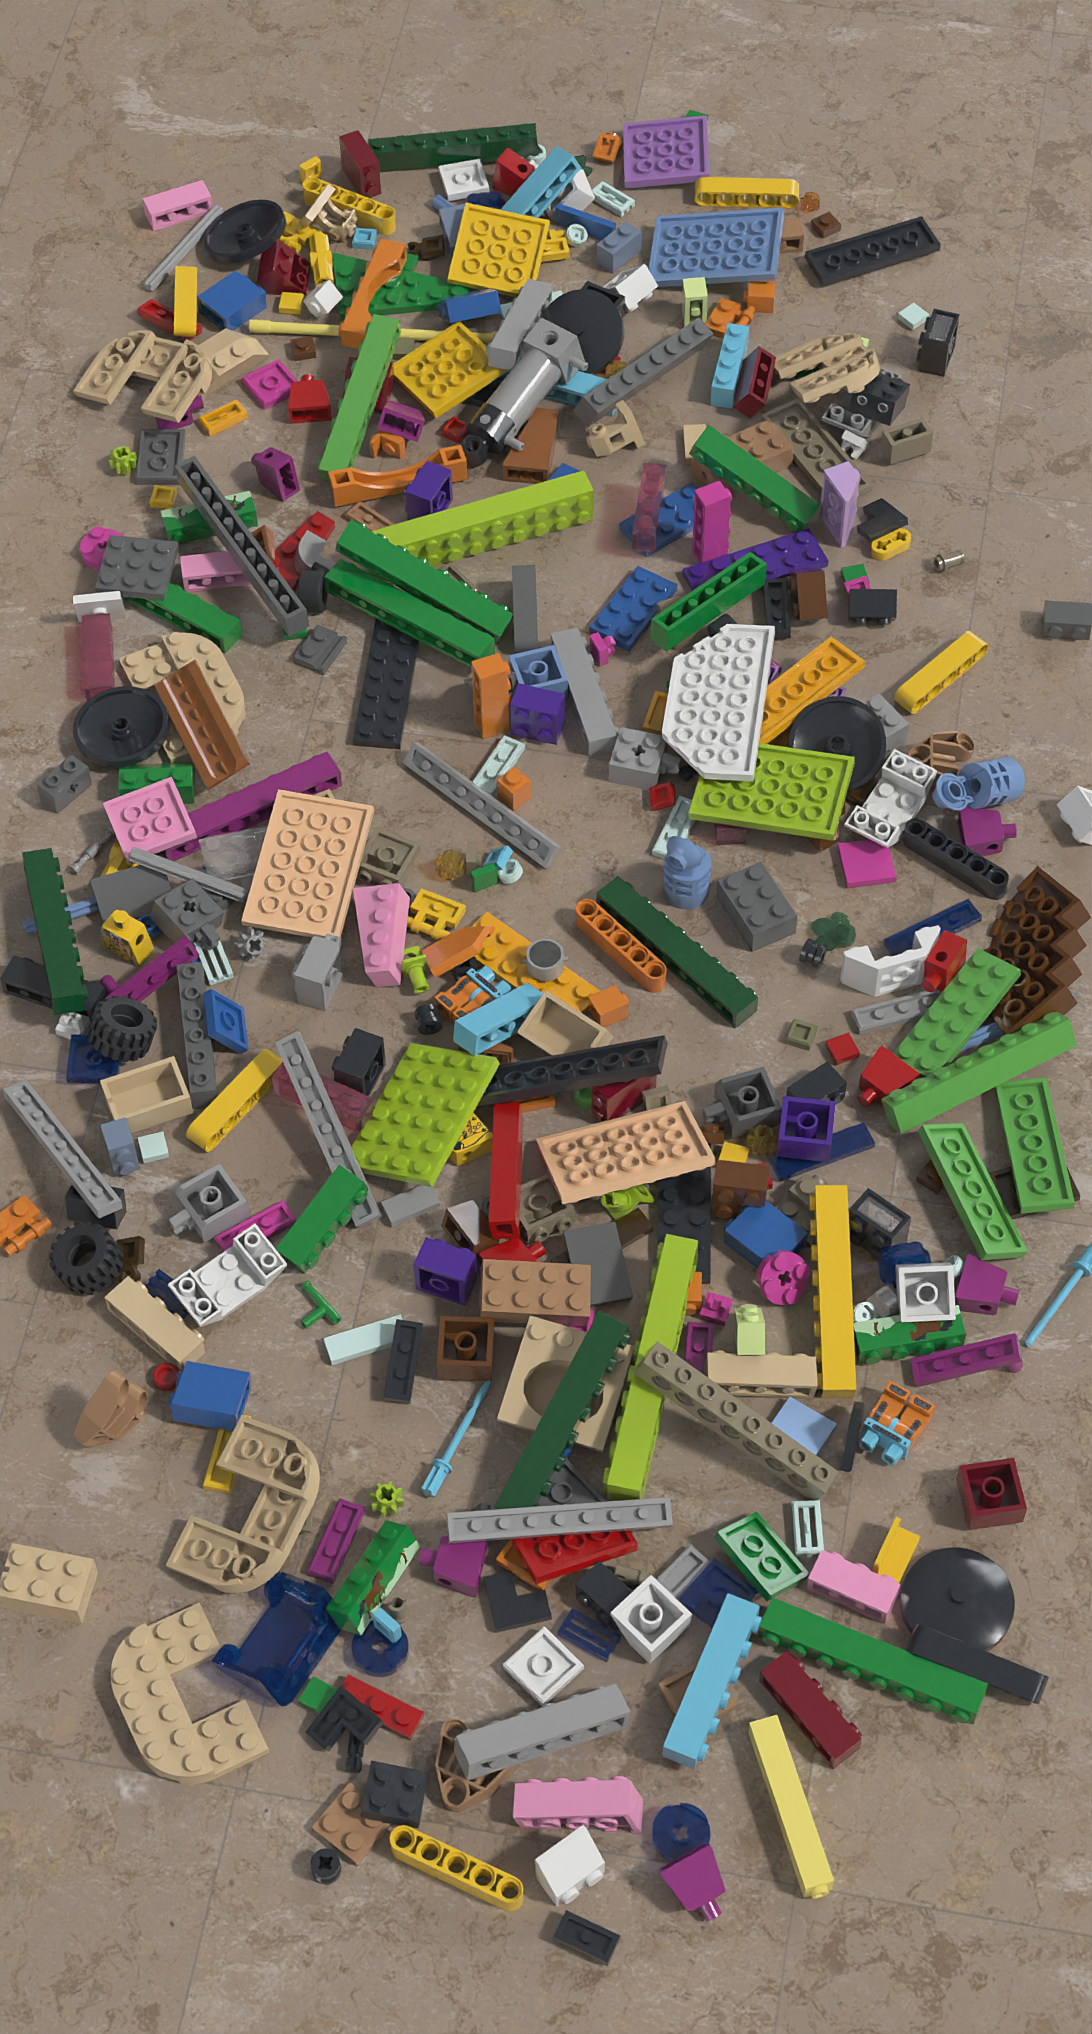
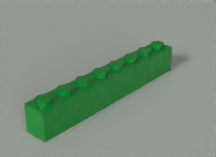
(422, 580)
(408, 613)
(872, 1661)

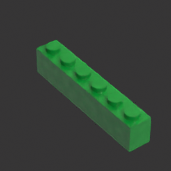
(754, 479)
(708, 601)
(194, 616)

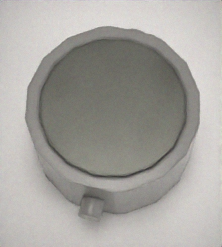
(545, 959)

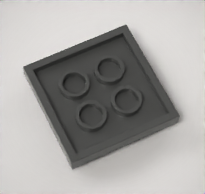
(137, 567)

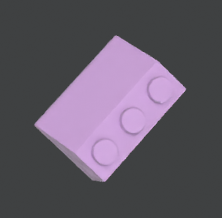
(839, 500)

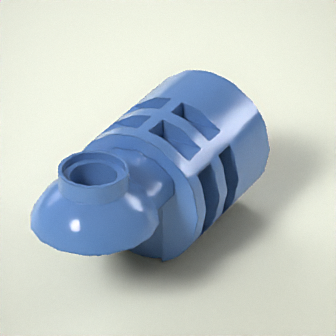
(980, 785)
(686, 874)

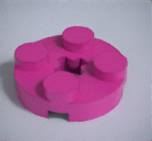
(92, 542)
(796, 1280)

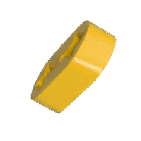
(891, 544)

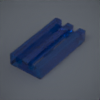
(154, 1282)
(584, 1644)

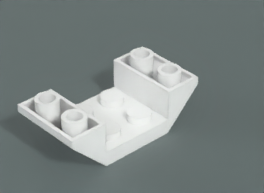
(893, 800)
(888, 973)
(229, 1278)

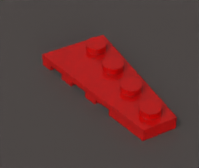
(284, 554)
(563, 1554)

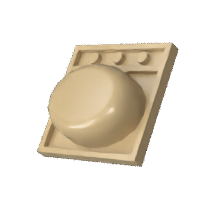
(538, 1370)

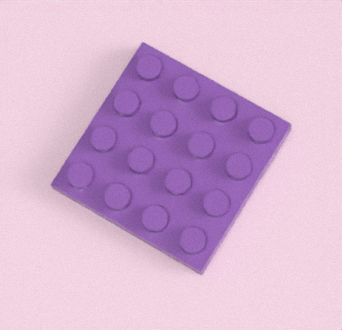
(665, 151)

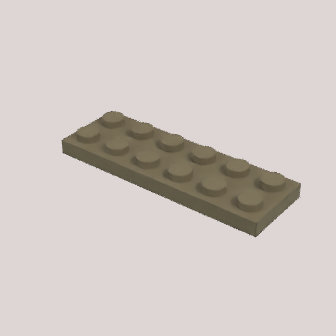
(812, 443)

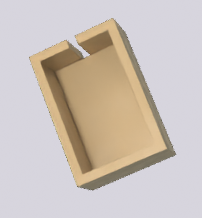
(561, 1028)
(148, 1095)
(47, 1583)

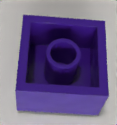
(429, 491)
(537, 714)
(806, 1129)
(445, 1271)

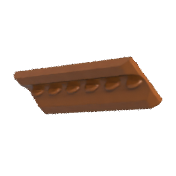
(202, 724)

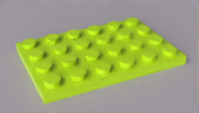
(790, 793)
(422, 1113)

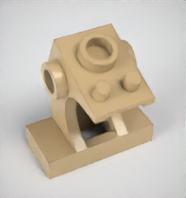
(322, 205)
(625, 423)

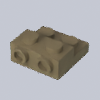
(387, 858)
(796, 1203)
(542, 1210)

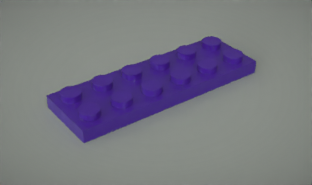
(782, 554)

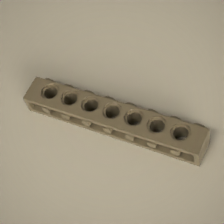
(735, 1422)

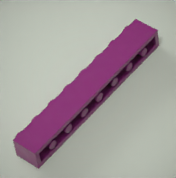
(256, 802)

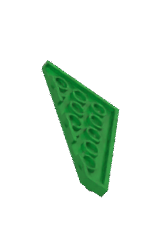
(400, 295)

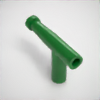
(323, 1309)

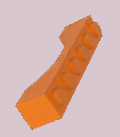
(386, 264)
(354, 485)

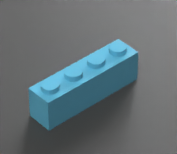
(544, 184)
(729, 365)
(495, 1020)

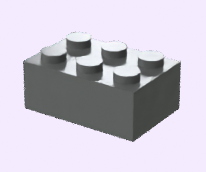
(756, 906)

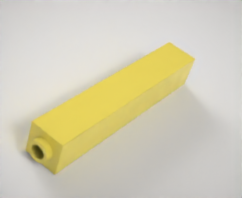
(791, 1807)

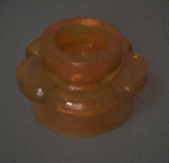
(810, 202)

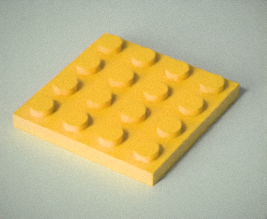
(497, 250)
(446, 369)

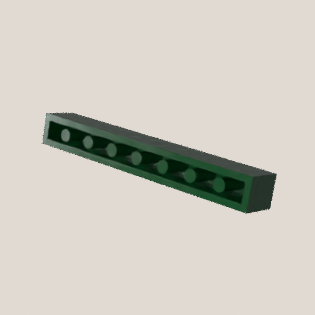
(453, 147)
(53, 931)
(678, 952)
(564, 1413)

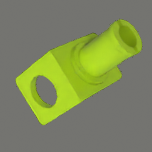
(415, 969)
(624, 1201)

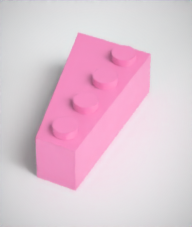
(382, 930)
(578, 1803)

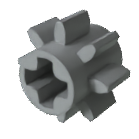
(243, 943)

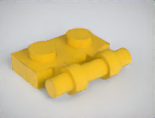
(296, 233)
(555, 246)
(435, 908)

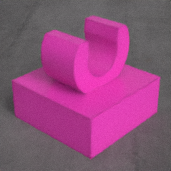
(601, 648)
(716, 1309)

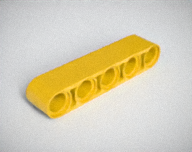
(746, 192)
(369, 212)
(185, 301)
(941, 672)
(234, 1101)
(464, 1880)

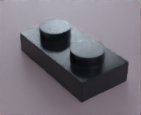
(586, 1937)

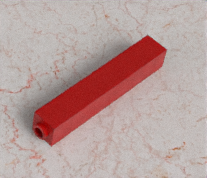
(506, 1171)

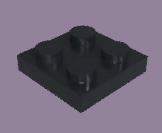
(394, 1794)

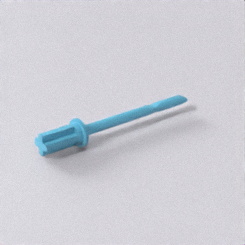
(1082, 1267)
(441, 1466)

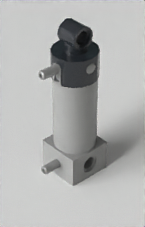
(550, 357)

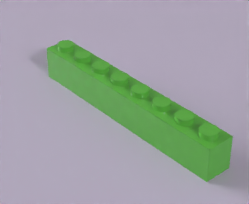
(360, 395)
(978, 1072)

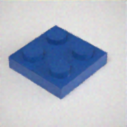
(225, 1021)

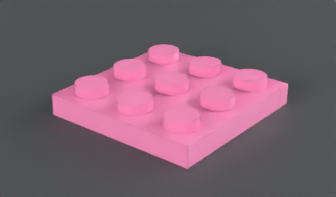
(150, 818)

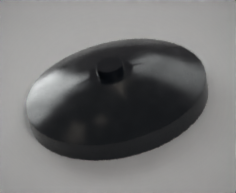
(244, 231)
(594, 322)
(121, 726)
(843, 728)
(959, 1596)

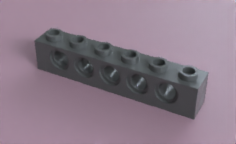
(197, 1042)

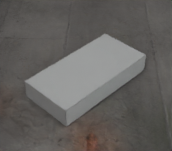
(410, 1204)
(683, 1571)

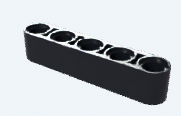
(955, 859)
(977, 1663)

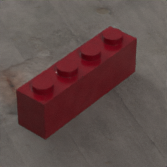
(810, 1709)

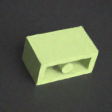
(694, 300)
(749, 1330)

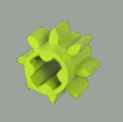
(122, 460)
(384, 1506)

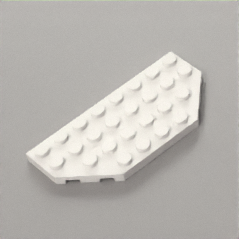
(720, 701)

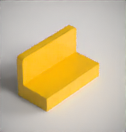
(896, 1552)

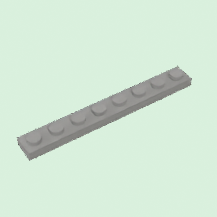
(481, 805)
(324, 1118)
(62, 1149)
(559, 1520)

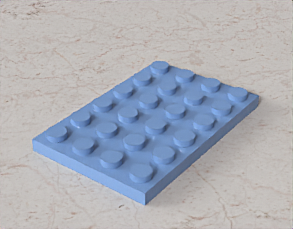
(717, 246)

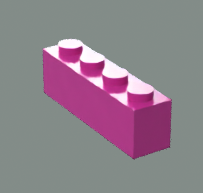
(711, 521)

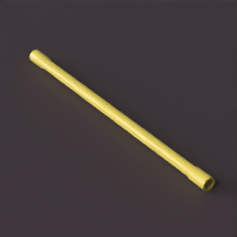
(268, 327)

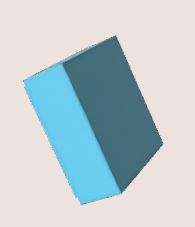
(364, 238)
(498, 857)
(386, 1625)

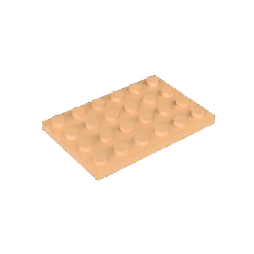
(308, 865)
(624, 1152)

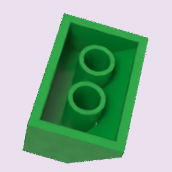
(143, 775)

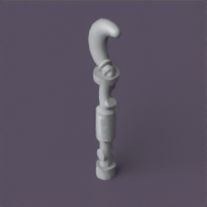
(93, 850)

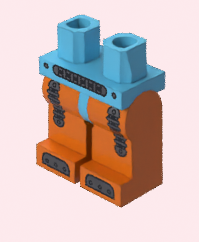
(470, 993)
(890, 1429)

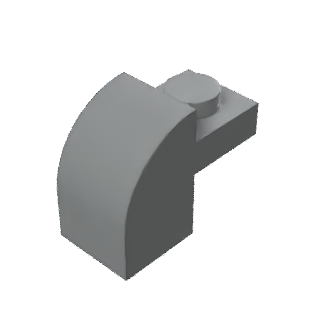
(310, 554)

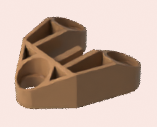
(941, 751)
(111, 1411)
(446, 1764)

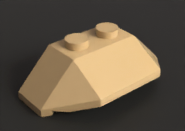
(230, 356)

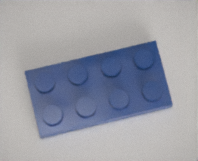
(675, 518)
(633, 607)

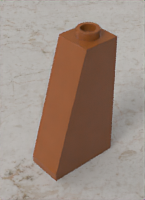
(535, 460)

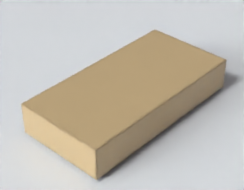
(691, 434)

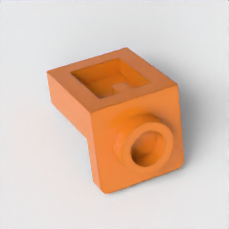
(607, 147)
(387, 442)

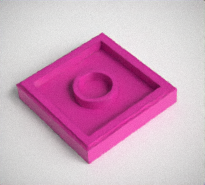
(269, 384)
(866, 863)

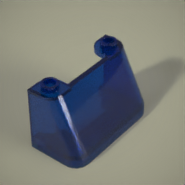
(284, 1642)

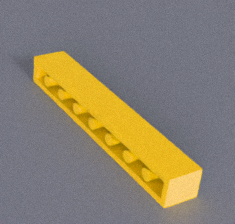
(834, 1291)

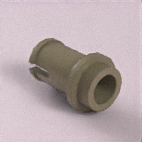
(942, 562)
(630, 1575)
(398, 1609)

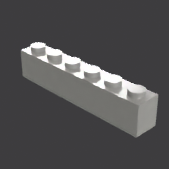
(526, 311)
(584, 692)
(541, 1731)

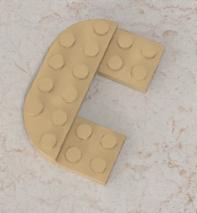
(845, 365)
(176, 366)
(176, 650)
(290, 1488)
(156, 1714)

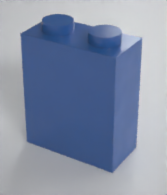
(232, 301)
(469, 305)
(762, 1233)
(210, 1395)

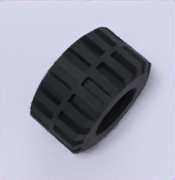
(122, 1028)
(75, 1244)

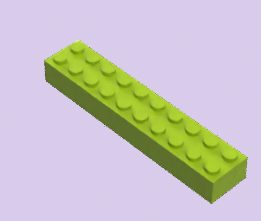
(496, 520)
(642, 1403)

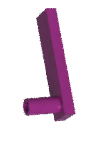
(153, 974)
(968, 1360)

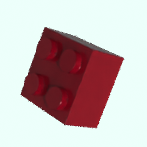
(991, 1493)

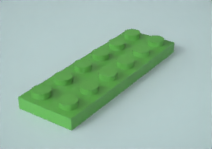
(957, 1013)
(1034, 1145)
(972, 1191)

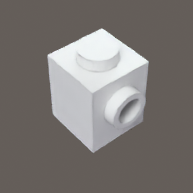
(322, 299)

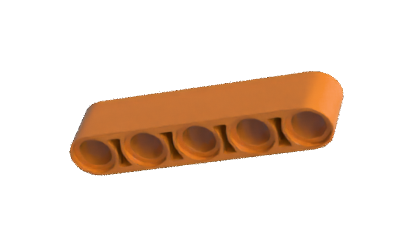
(625, 956)

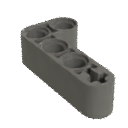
(524, 608)

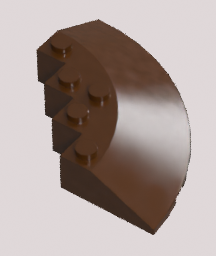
(1041, 940)

